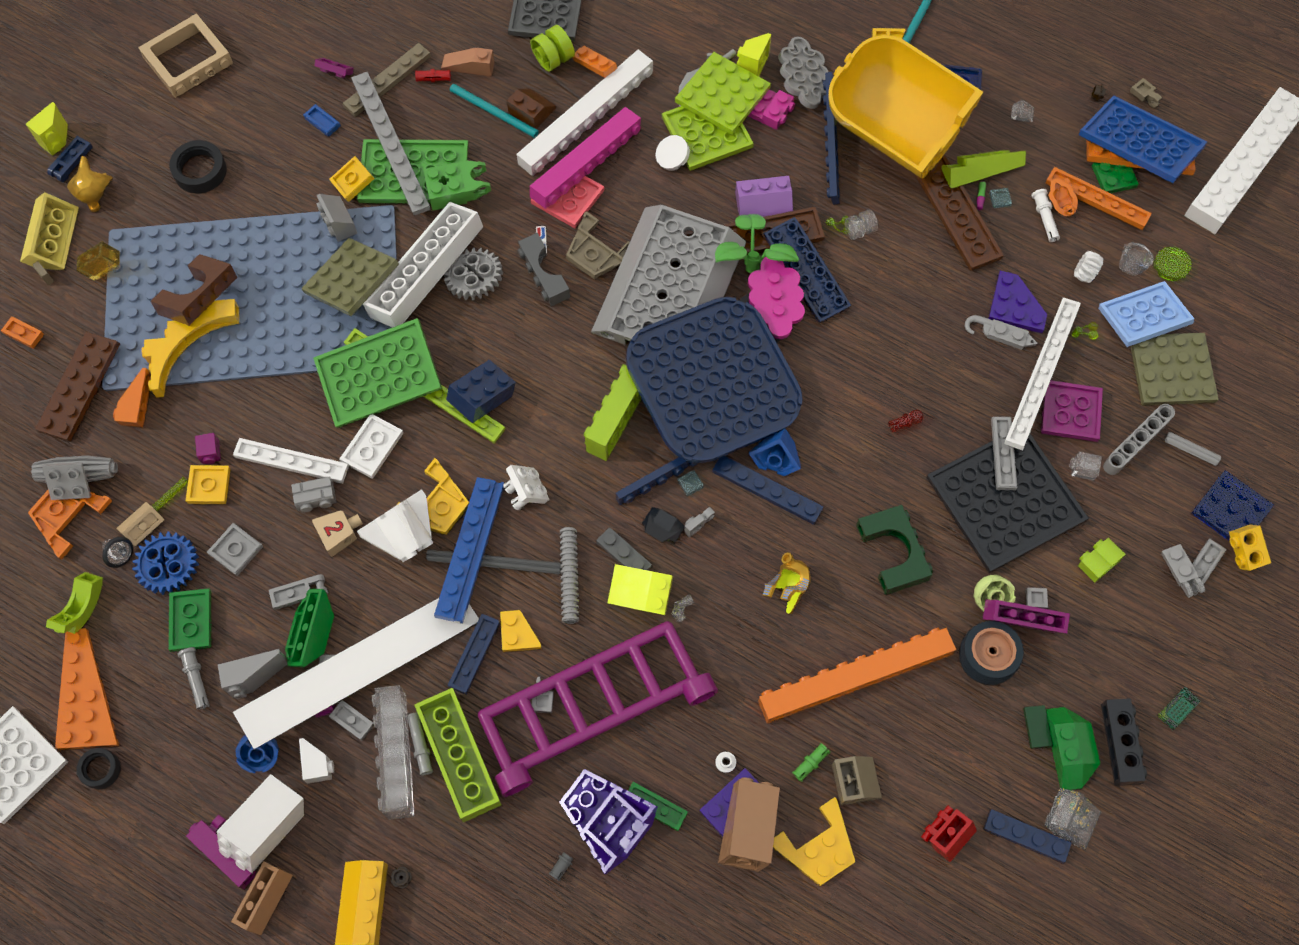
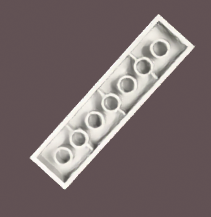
(423, 265)

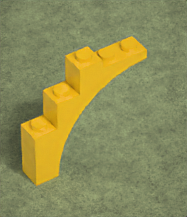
(163, 352)

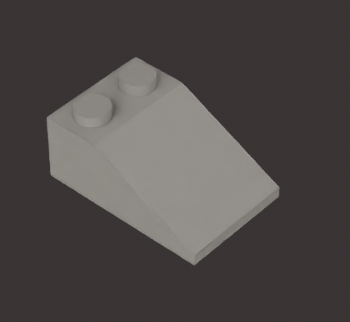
(249, 673)

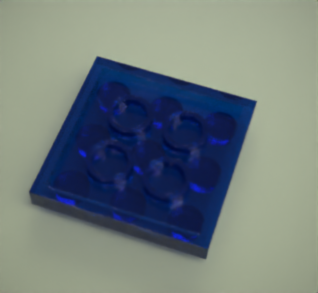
(1231, 506)

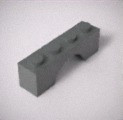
(553, 286)

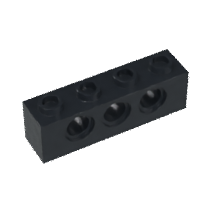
(1117, 751)

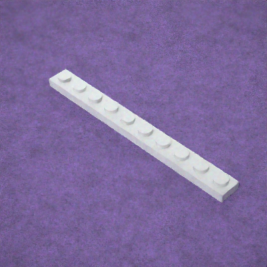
(1042, 374)

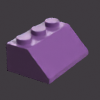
(764, 196)

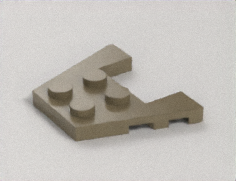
(590, 253)

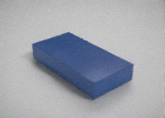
(322, 120)

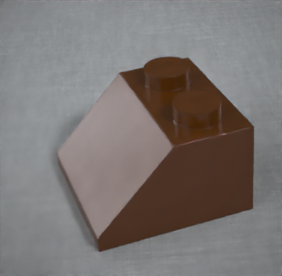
(529, 107)

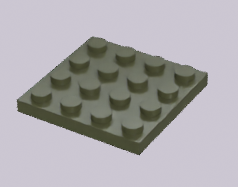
(350, 276)
(1174, 370)

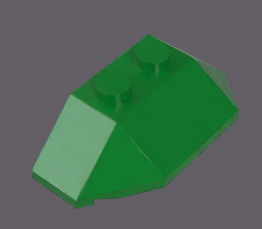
(309, 629)
(1072, 747)

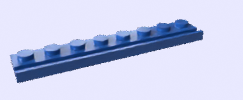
(469, 550)

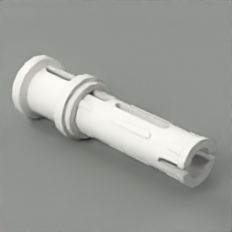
(1044, 208)

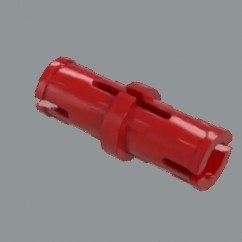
(433, 75)

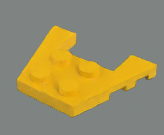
(445, 502)
(826, 853)

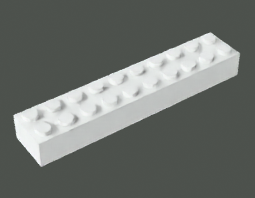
(1245, 162)

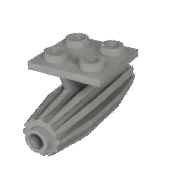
(70, 475)

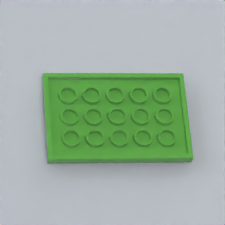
(420, 154)
(377, 373)

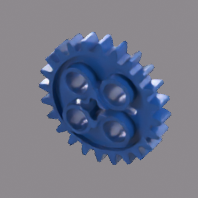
(182, 558)

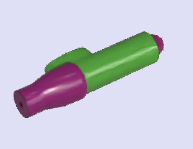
(981, 195)

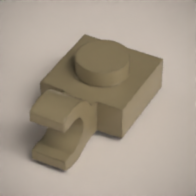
(1145, 90)

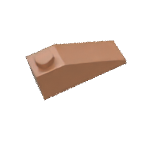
(470, 61)

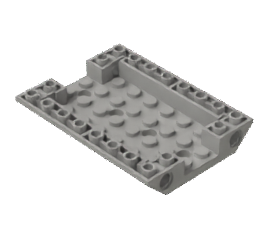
(647, 272)

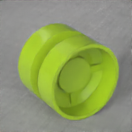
(552, 48)

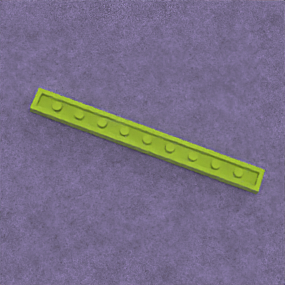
(484, 426)

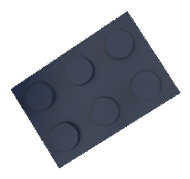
(480, 391)

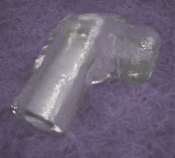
(679, 607)

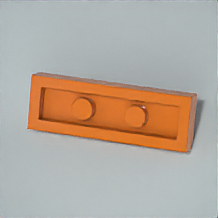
(594, 61)

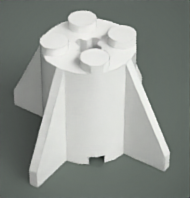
(401, 528)

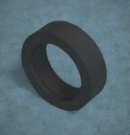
(192, 149)

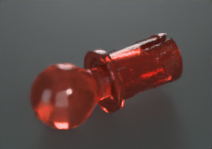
(906, 420)

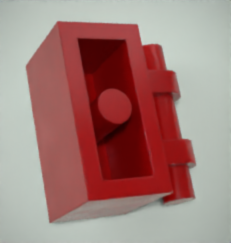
(953, 833)

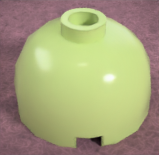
(993, 588)

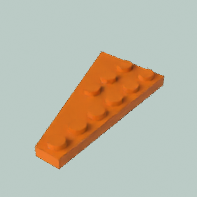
(83, 704)

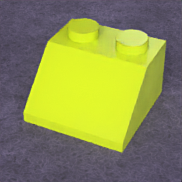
(754, 53)
(49, 129)

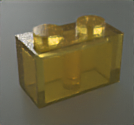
(98, 261)

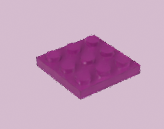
(1072, 411)

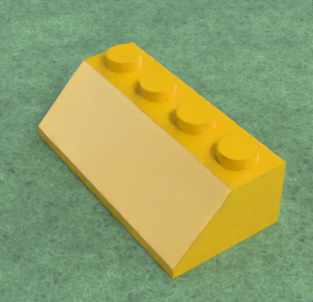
(361, 903)

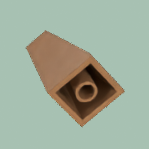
(750, 825)

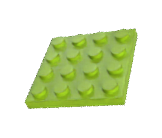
(722, 93)
(705, 139)

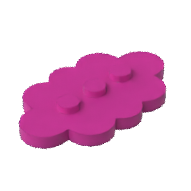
(777, 296)

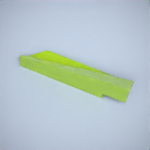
(982, 165)

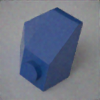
(777, 454)

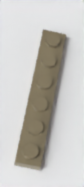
(390, 76)

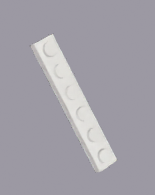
(290, 460)

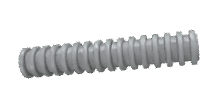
(569, 575)

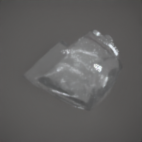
(1135, 258)

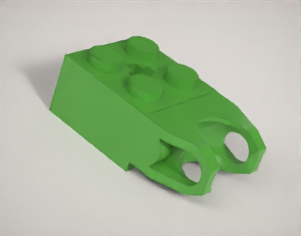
(455, 183)

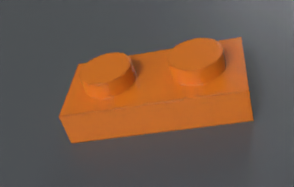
(22, 332)

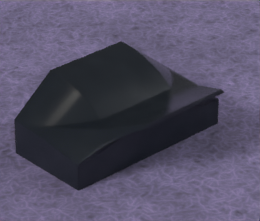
(663, 526)

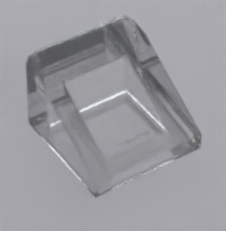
(1022, 111)

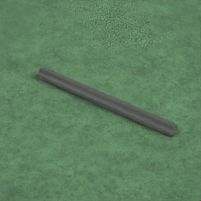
(501, 562)

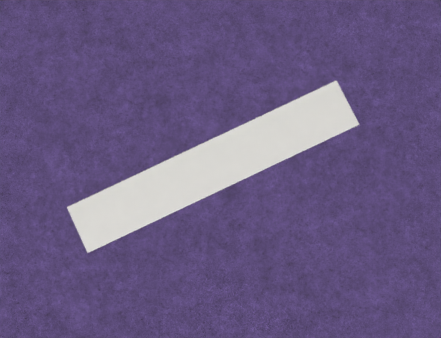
(347, 673)

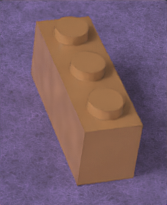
(261, 898)

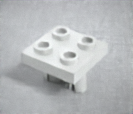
(527, 485)

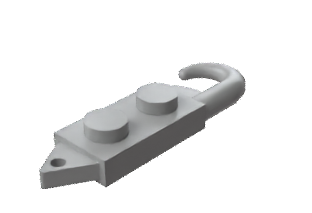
(1002, 332)

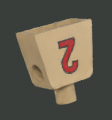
(336, 530)

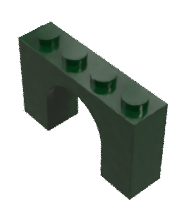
(896, 523)

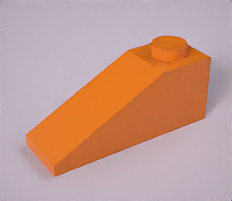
(133, 403)

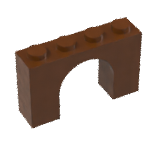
(188, 307)

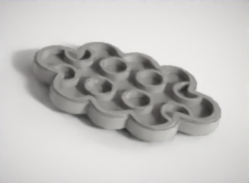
(803, 72)

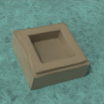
(43, 273)

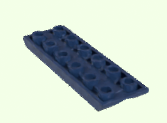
(819, 286)

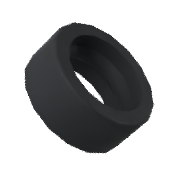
(86, 759)

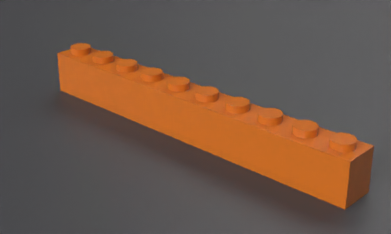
(856, 675)

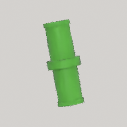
(811, 762)

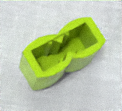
(1101, 559)

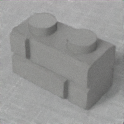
(313, 494)

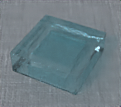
(1000, 198)
(690, 483)

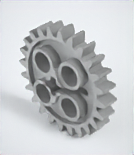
(480, 264)

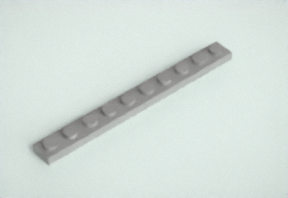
(390, 144)

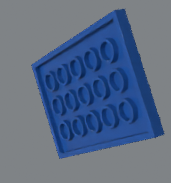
(1143, 139)

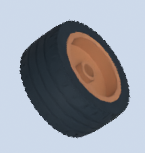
(988, 667)

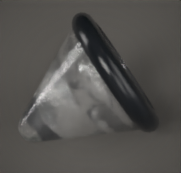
(117, 551)

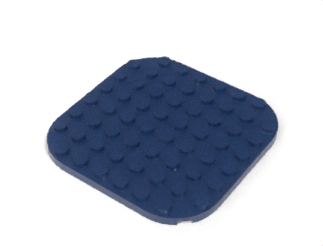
(713, 379)

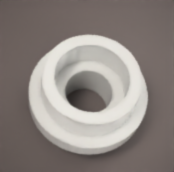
(725, 768)

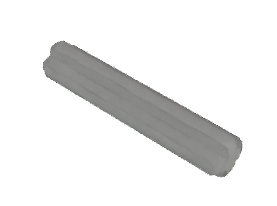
(1192, 448)

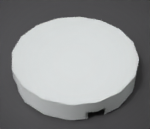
(672, 152)

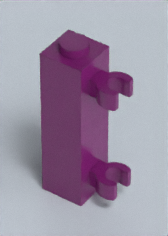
(206, 840)

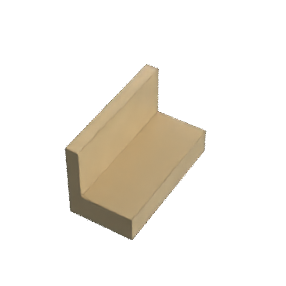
(140, 523)

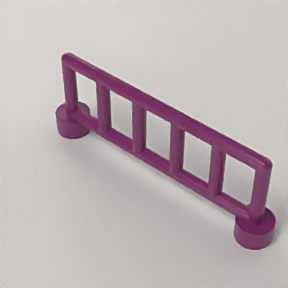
(516, 776)

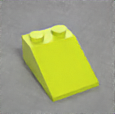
(640, 589)

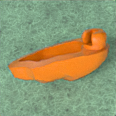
(1063, 197)

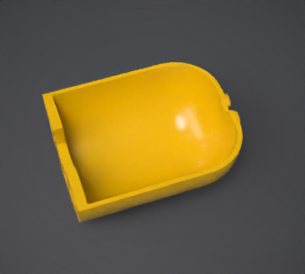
(901, 101)

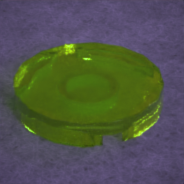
(1172, 263)

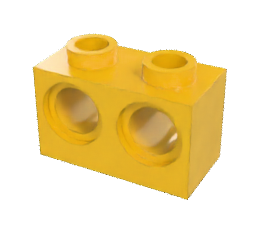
(1254, 545)

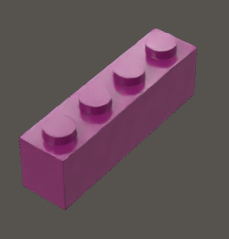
(1026, 616)

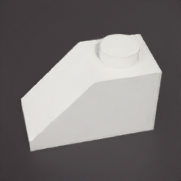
(314, 763)

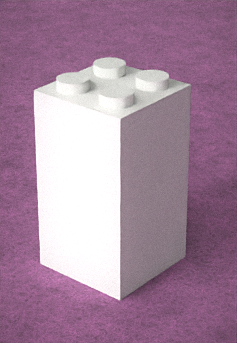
(260, 824)

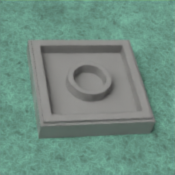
(235, 549)

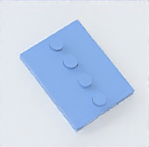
(1146, 313)

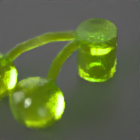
(830, 221)
(1093, 334)

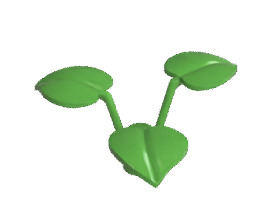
(732, 250)

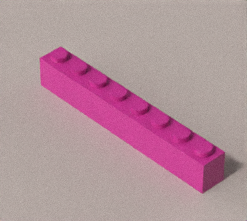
(585, 158)

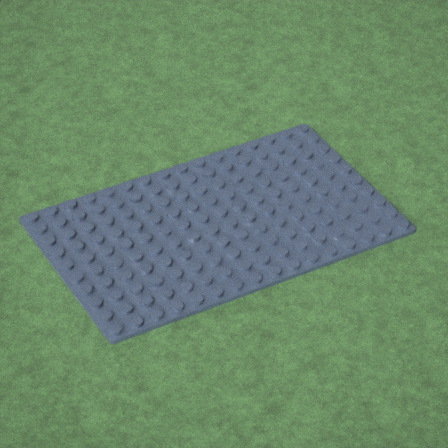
(277, 321)

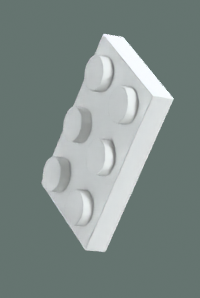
(371, 446)

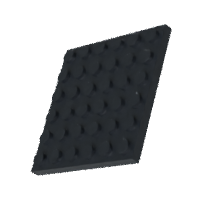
(1006, 522)

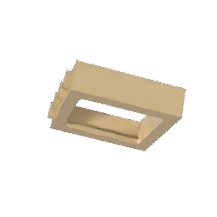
(173, 37)

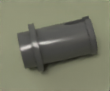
(561, 866)

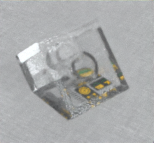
(1072, 817)

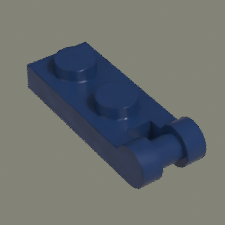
(69, 159)

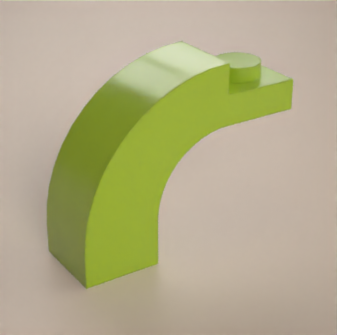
(80, 605)

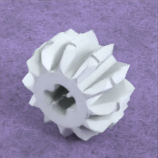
(1088, 266)

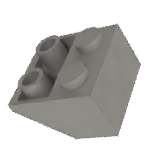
(335, 216)

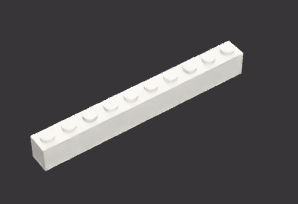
(585, 113)

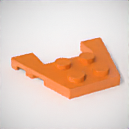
(55, 515)

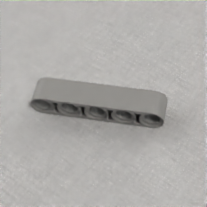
(1143, 432)

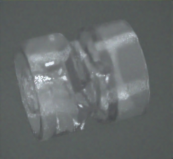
(861, 225)

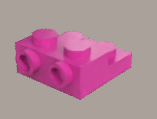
(773, 109)

